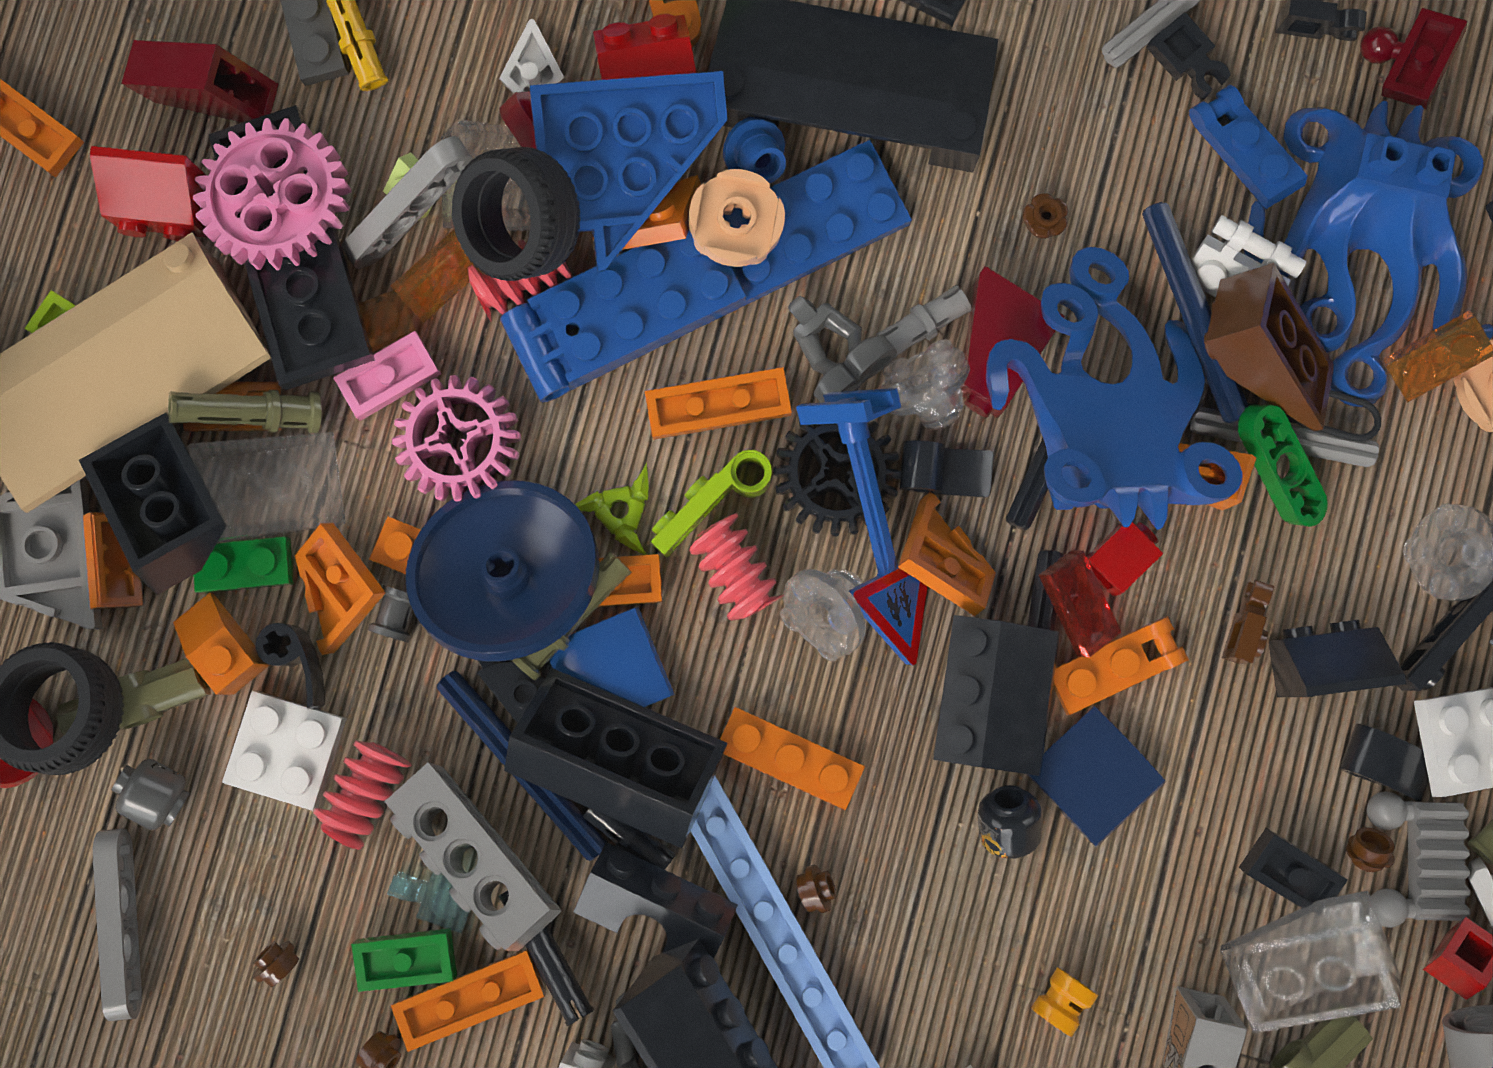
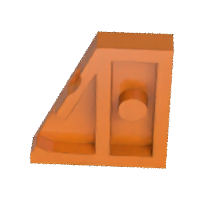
(669, 218)
(946, 559)
(336, 585)

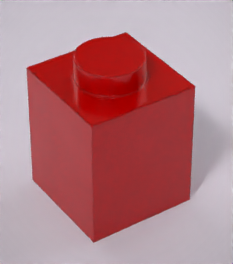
(1124, 557)
(1463, 959)

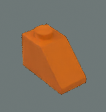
(218, 646)

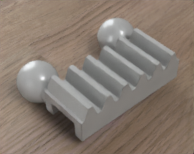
(1434, 859)

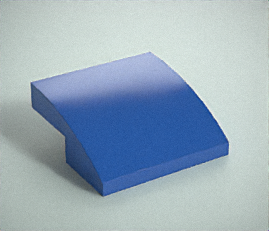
(617, 659)

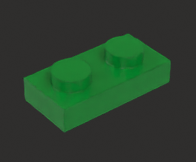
(246, 566)
(404, 960)

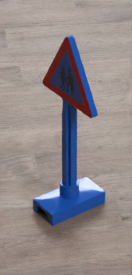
(892, 599)

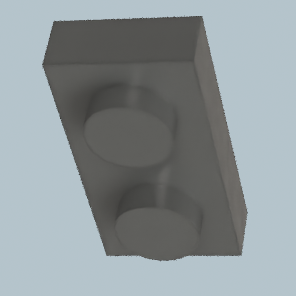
(314, 40)

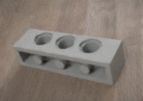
(528, 903)

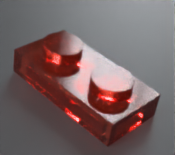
(1080, 603)

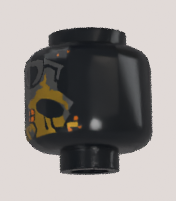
(1010, 822)

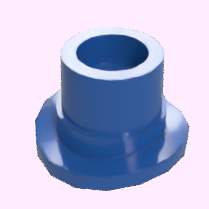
(756, 147)

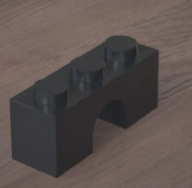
(631, 886)

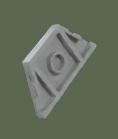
(46, 556)

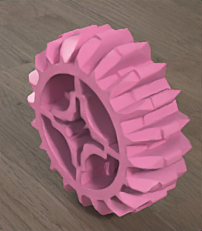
(436, 445)

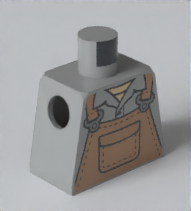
(1203, 1032)

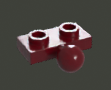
(1418, 60)

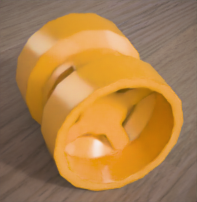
(1064, 1002)

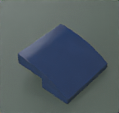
(1096, 776)

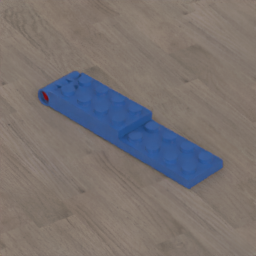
(674, 289)

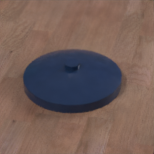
(502, 571)

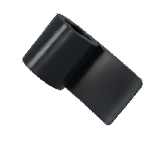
(945, 471)
(300, 652)
(1386, 761)

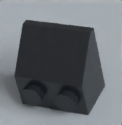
(1333, 661)

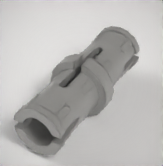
(927, 319)

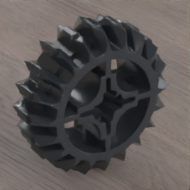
(849, 492)

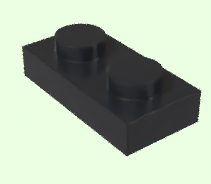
(1291, 870)

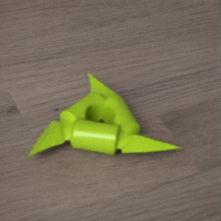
(634, 497)

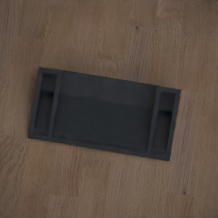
(857, 76)

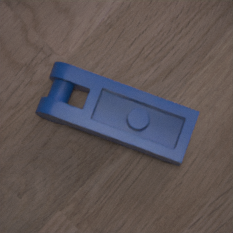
(1248, 147)

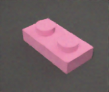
(391, 376)

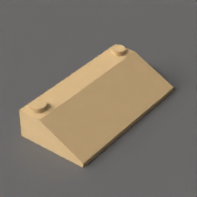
(114, 364)

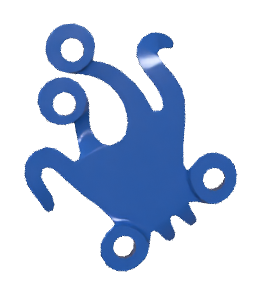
(1384, 199)
(1121, 438)

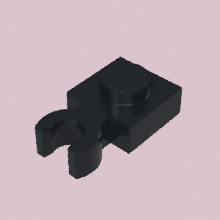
(1318, 18)
(1185, 49)

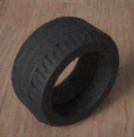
(480, 219)
(96, 716)

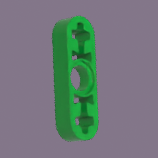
(1300, 476)

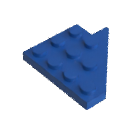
(626, 144)

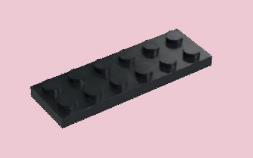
(305, 308)

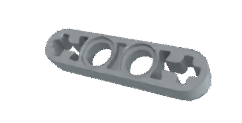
(406, 202)
(117, 925)

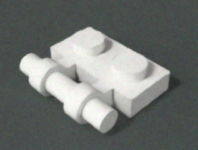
(1221, 260)

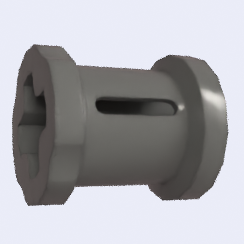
(394, 615)

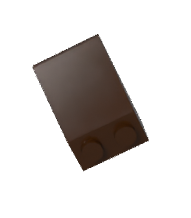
(1270, 345)

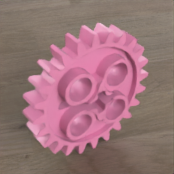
(293, 225)

